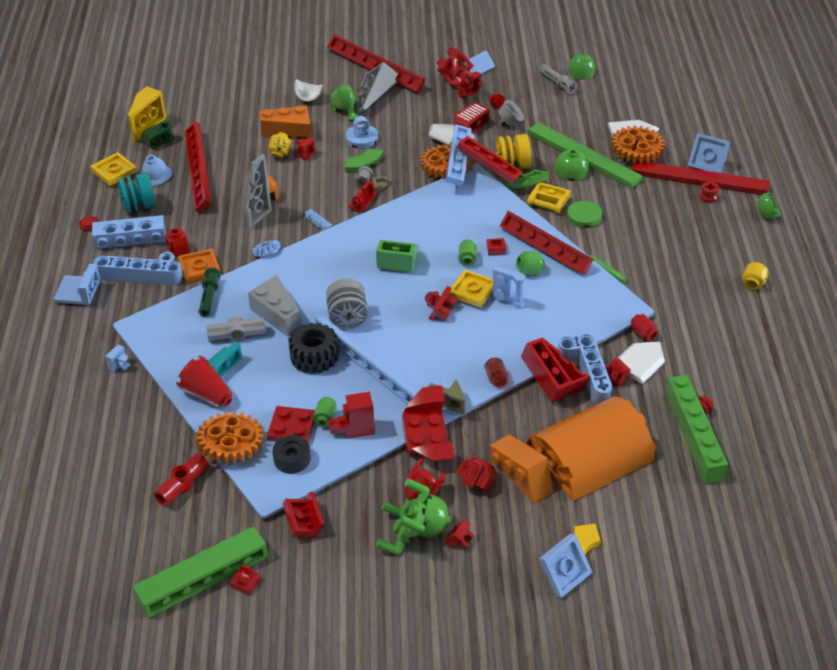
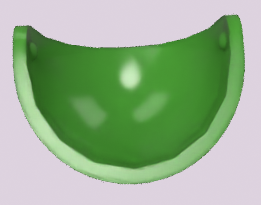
(581, 67)

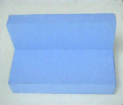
(481, 62)

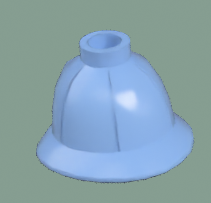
(157, 170)

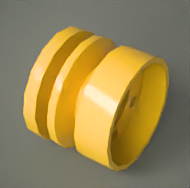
(516, 152)

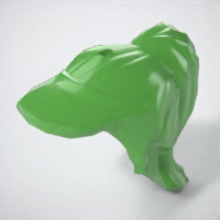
(343, 99)

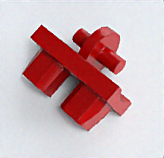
(437, 301)

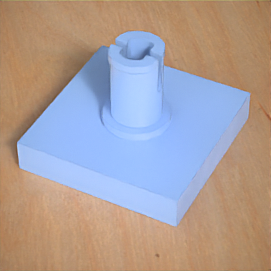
(709, 153)
(565, 565)

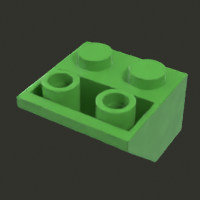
(396, 255)

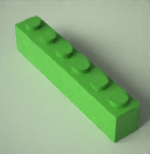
(696, 429)
(199, 572)

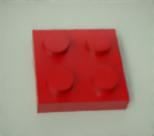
(290, 422)

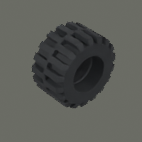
(313, 347)

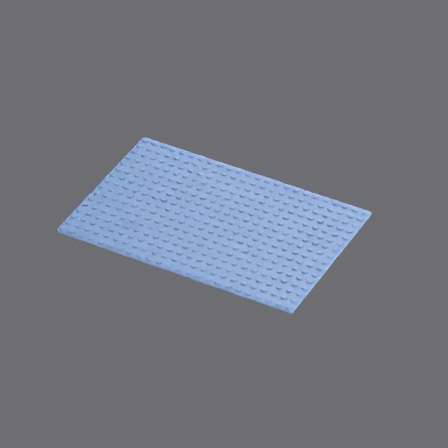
(395, 332)

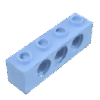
(129, 232)

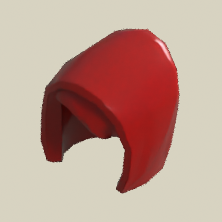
(423, 477)

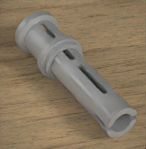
(561, 80)

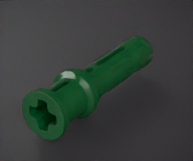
(209, 287)

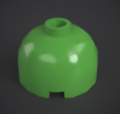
(572, 165)
(435, 517)

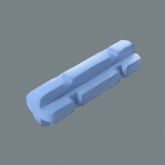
(317, 219)

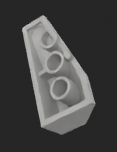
(374, 85)

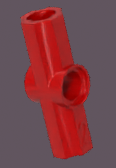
(181, 479)

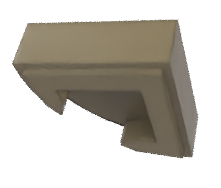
(380, 183)

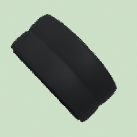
(292, 464)

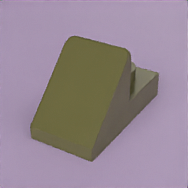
(453, 398)

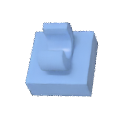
(117, 359)

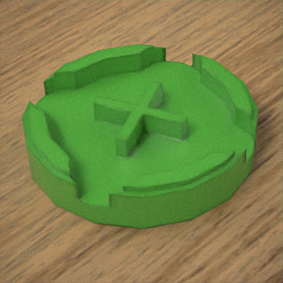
(584, 213)

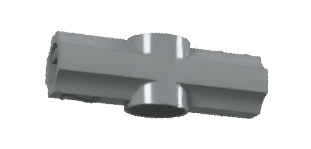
(236, 329)

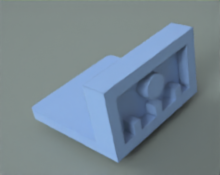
(79, 288)

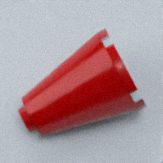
(204, 382)

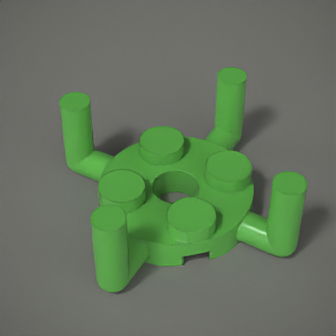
(410, 519)

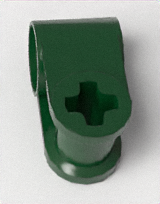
(158, 134)

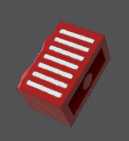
(473, 117)

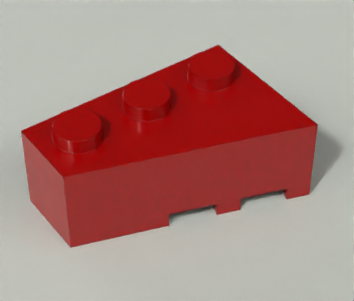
(552, 371)

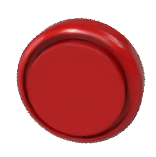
(85, 223)

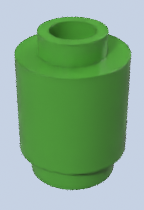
(467, 252)
(324, 411)

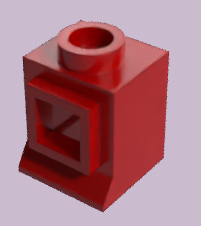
(177, 242)

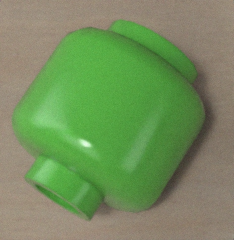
(530, 263)

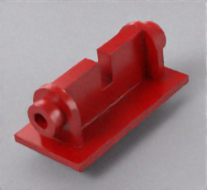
(363, 197)

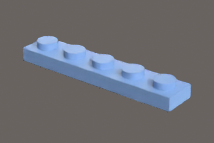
(457, 158)

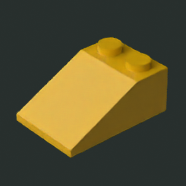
(146, 111)

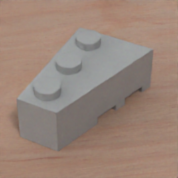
(275, 305)

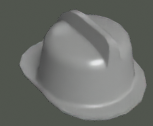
(510, 113)

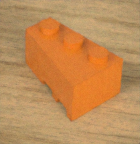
(291, 121)
(523, 466)

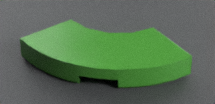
(368, 158)
(527, 179)

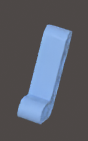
(585, 350)

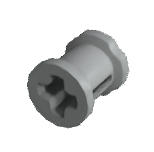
(364, 174)

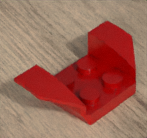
(425, 425)

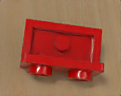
(304, 516)

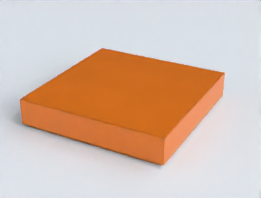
(195, 264)

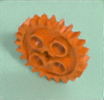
(638, 144)
(436, 161)
(230, 437)

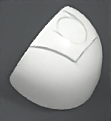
(307, 91)

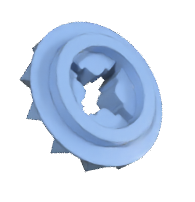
(266, 248)

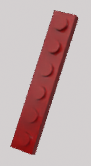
(546, 242)

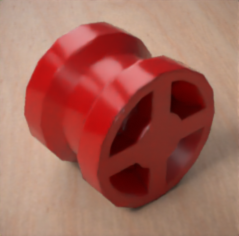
(709, 192)

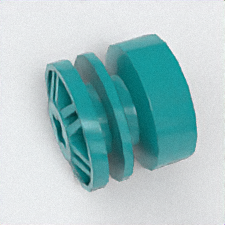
(136, 193)

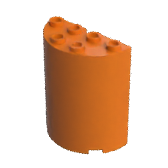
(595, 446)

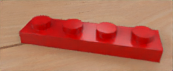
(489, 159)

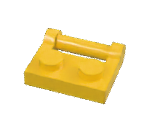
(549, 193)

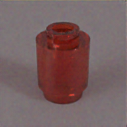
(496, 372)

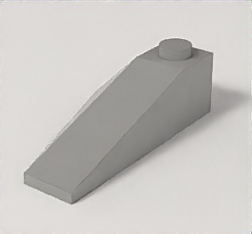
(257, 194)

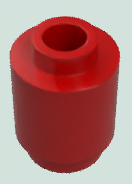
(644, 327)

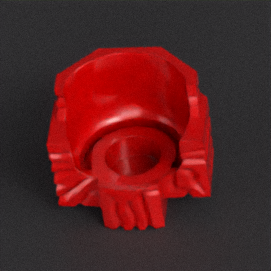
(477, 473)

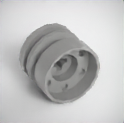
(346, 303)

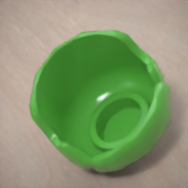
(768, 207)

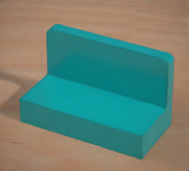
(226, 358)

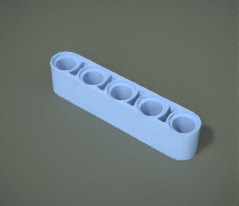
(139, 270)

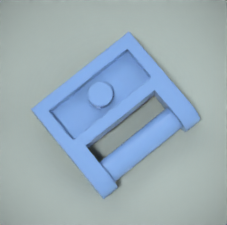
(503, 286)

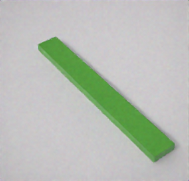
(595, 159)

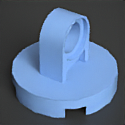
(361, 135)

